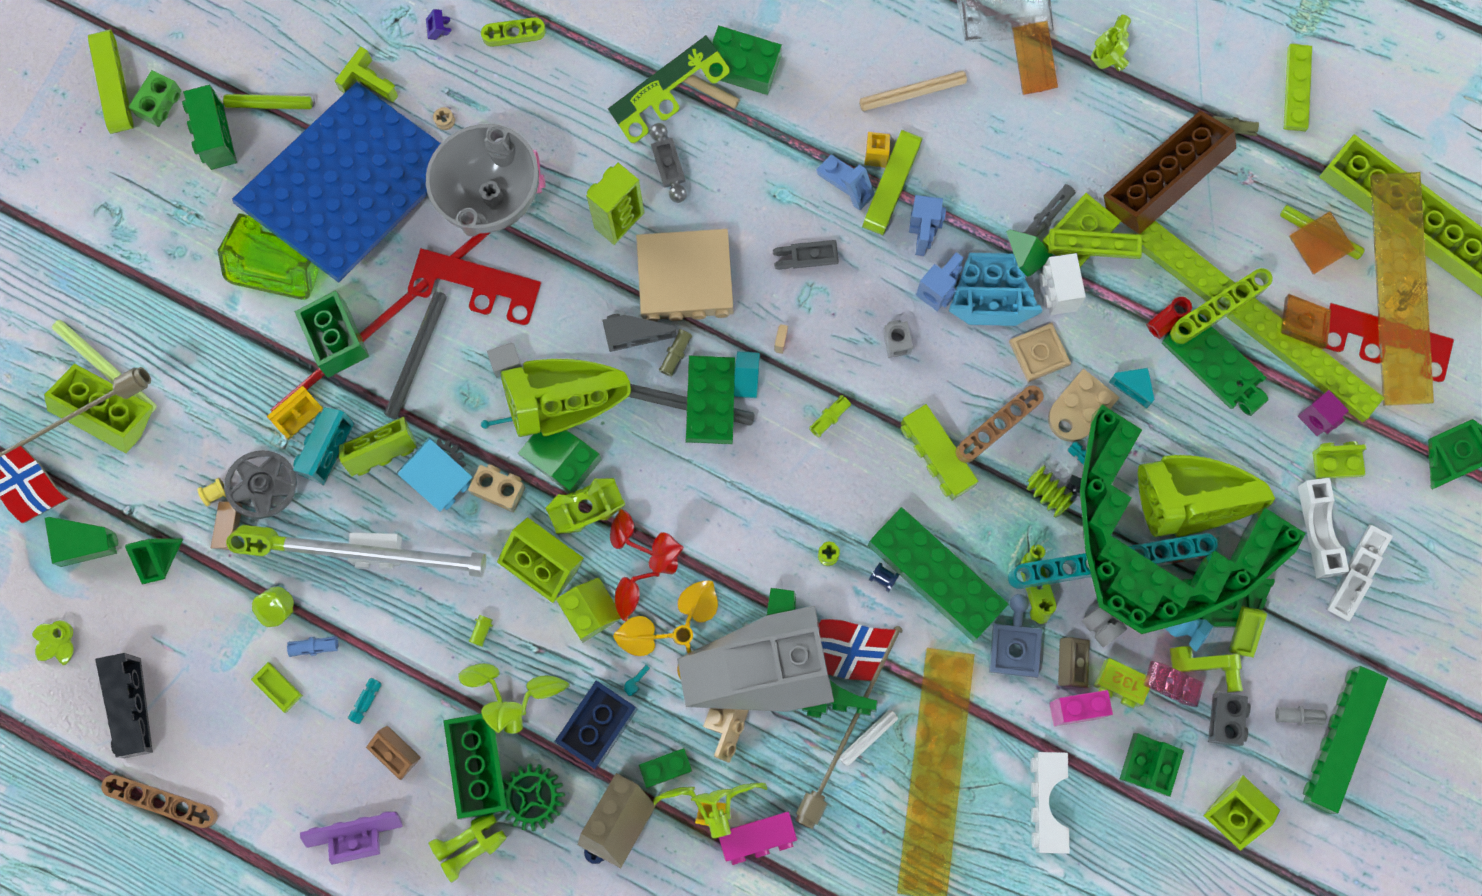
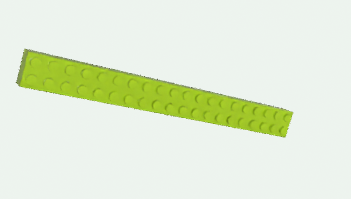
(1260, 323)

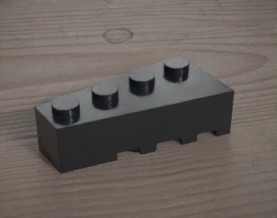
(125, 704)

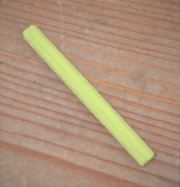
(92, 355)

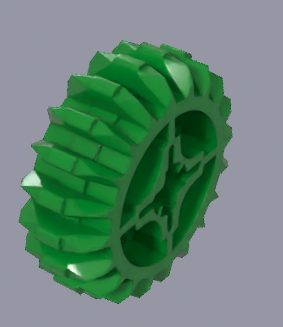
(537, 787)

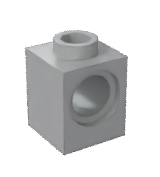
(893, 347)

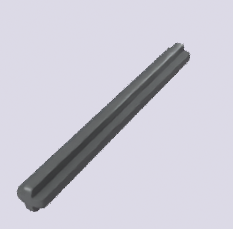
(415, 355)
(680, 402)

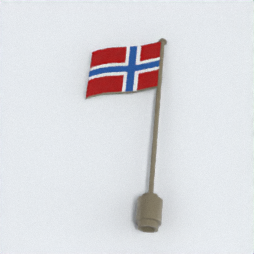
(24, 482)
(849, 654)

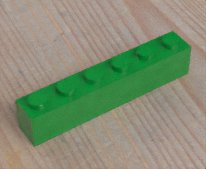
(1345, 739)

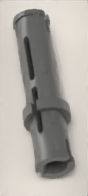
(1064, 195)

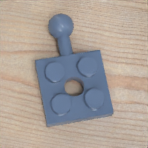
(1027, 638)

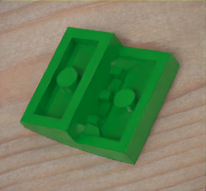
(1151, 764)

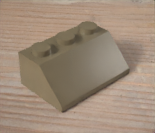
(617, 821)

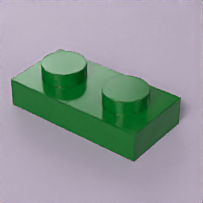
(665, 768)

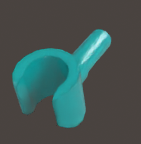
(630, 686)

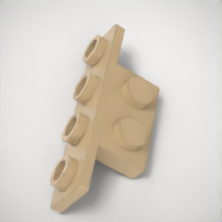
(728, 723)

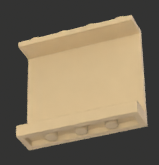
(684, 275)

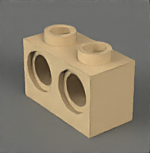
(494, 492)

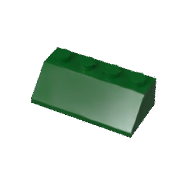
(474, 767)

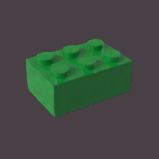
(749, 59)
(209, 127)
(331, 334)

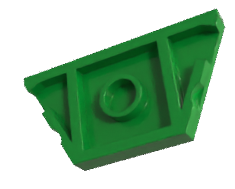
(1455, 453)
(1227, 616)

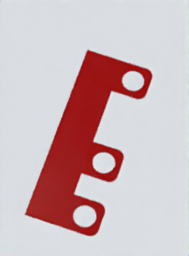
(483, 279)
(1347, 320)

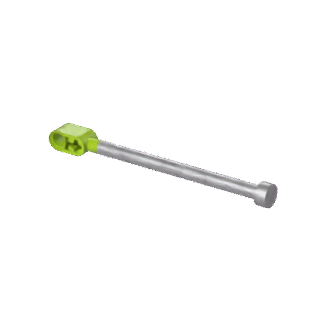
(262, 540)

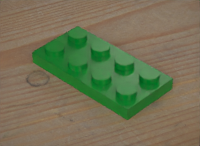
(710, 400)

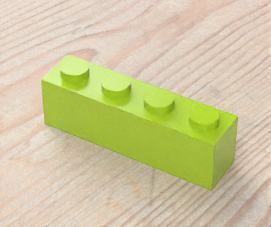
(938, 451)

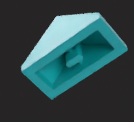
(746, 374)
(1135, 385)

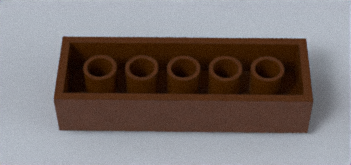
(1170, 171)

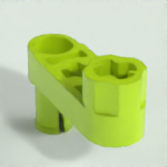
(1042, 597)
(1183, 661)

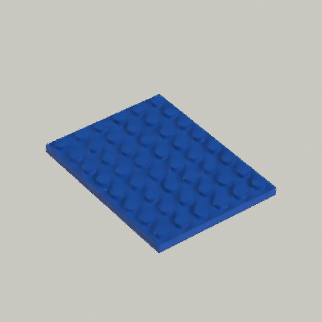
(342, 182)

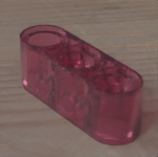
(1173, 684)

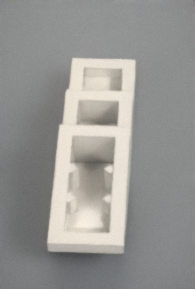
(1361, 567)

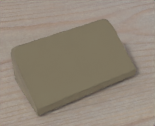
(1073, 662)

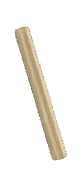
(912, 90)

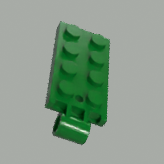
(1221, 368)

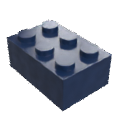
(596, 725)

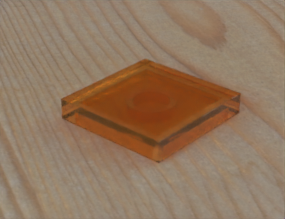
(1321, 242)
(1305, 321)

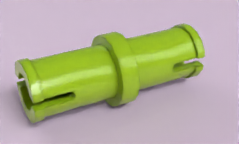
(830, 416)

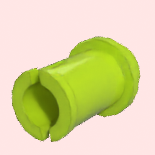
(480, 630)

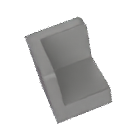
(503, 358)

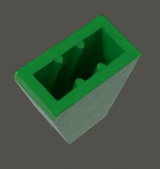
(78, 542)

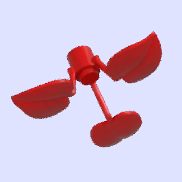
(663, 560)

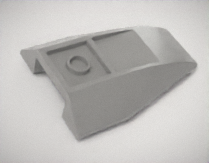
(760, 666)

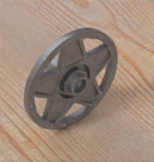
(260, 484)

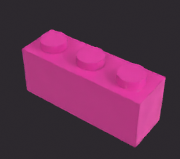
(758, 838)

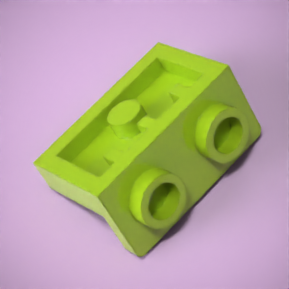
(1339, 461)

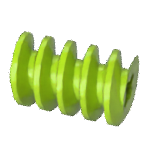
(1050, 491)

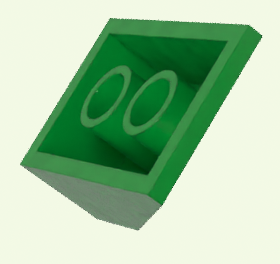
(561, 458)

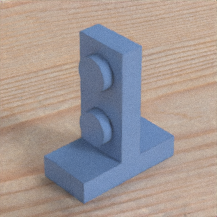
(849, 180)

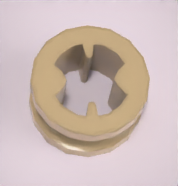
(450, 118)

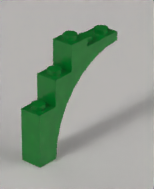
(785, 600)

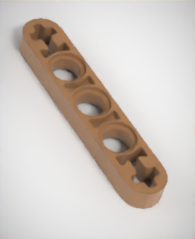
(995, 433)
(147, 801)

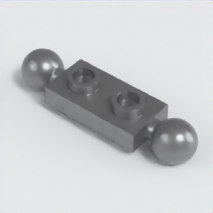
(668, 162)

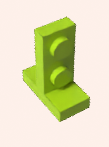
(358, 70)

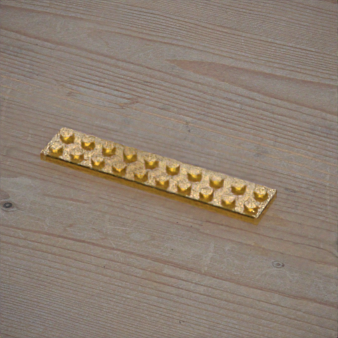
(1401, 289)
(935, 773)

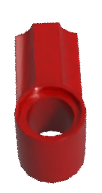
(1166, 319)

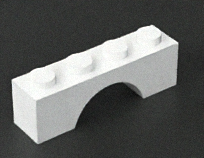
(1317, 505)
(1049, 833)

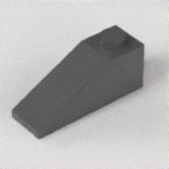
(631, 331)

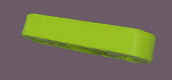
(506, 25)

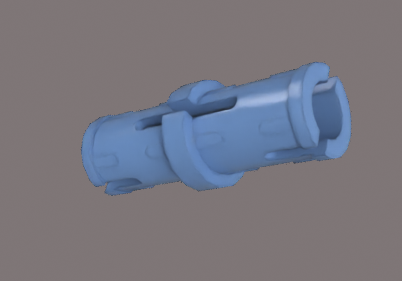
(312, 646)

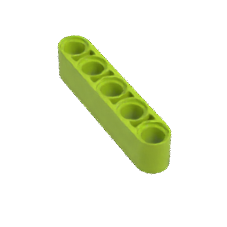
(110, 81)
(892, 182)
(1228, 298)

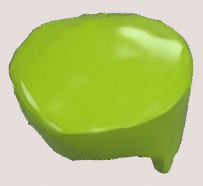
(273, 606)

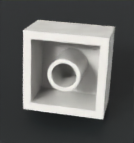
(1062, 284)

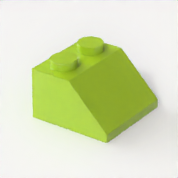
(589, 608)
(1242, 813)

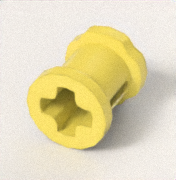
(212, 492)

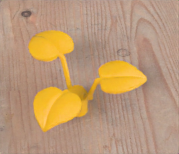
(696, 601)

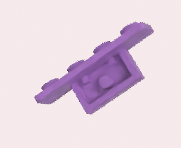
(353, 838)

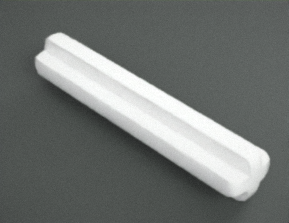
(868, 737)

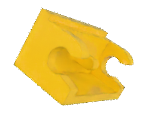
(295, 413)

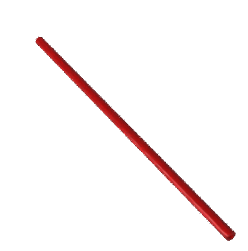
(389, 313)

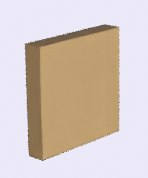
(1039, 352)

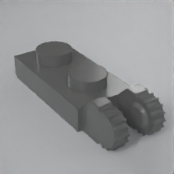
(807, 255)

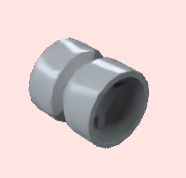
(1104, 625)

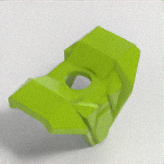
(605, 503)

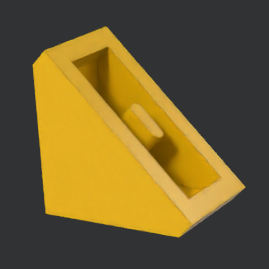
(877, 149)

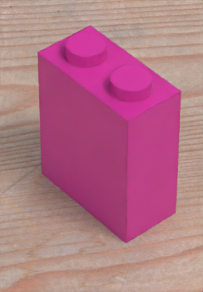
(1081, 708)

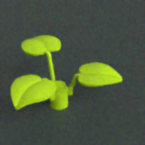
(505, 714)
(717, 819)

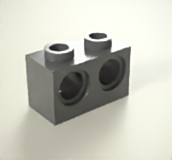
(1221, 717)

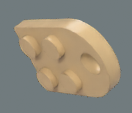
(1078, 405)

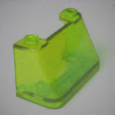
(264, 261)

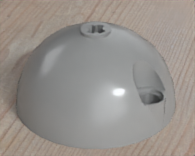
(477, 186)

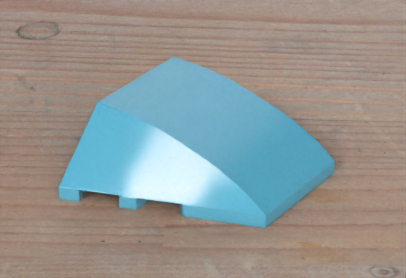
(993, 292)

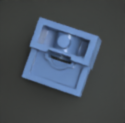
(925, 219)
(938, 284)

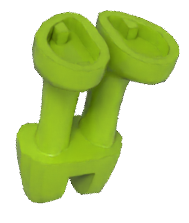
(444, 849)

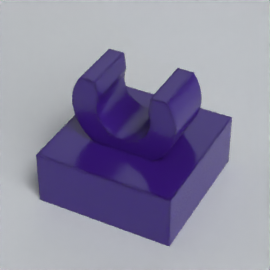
(435, 25)

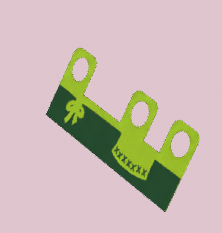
(659, 85)

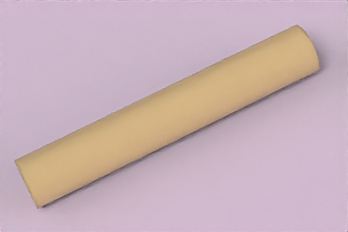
(712, 91)

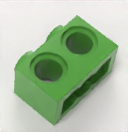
(150, 96)

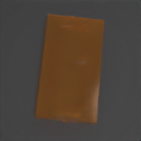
(1034, 57)

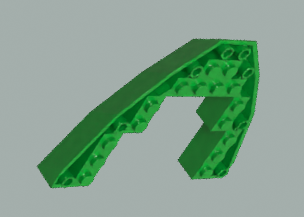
(1137, 588)

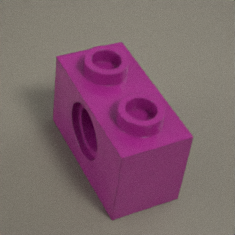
(1324, 414)

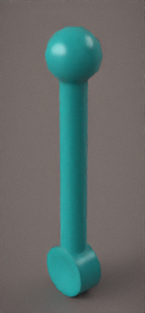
(485, 424)

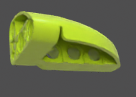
(561, 393)
(1197, 494)

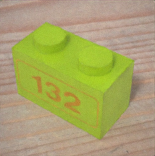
(1122, 683)

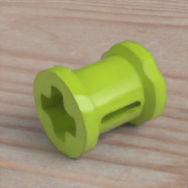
(823, 558)

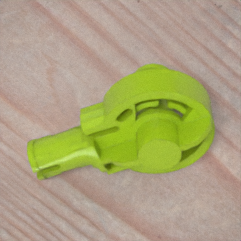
(1113, 45)

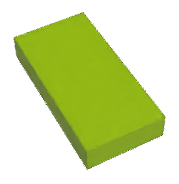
(1247, 631)
(276, 687)

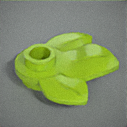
(52, 644)

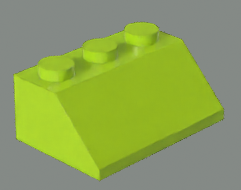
(377, 447)
(539, 559)

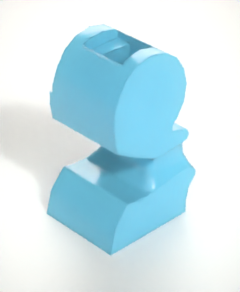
(1197, 630)

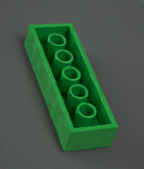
(937, 574)

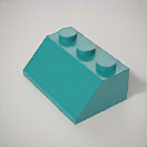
(322, 445)

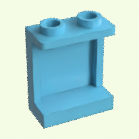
(435, 475)

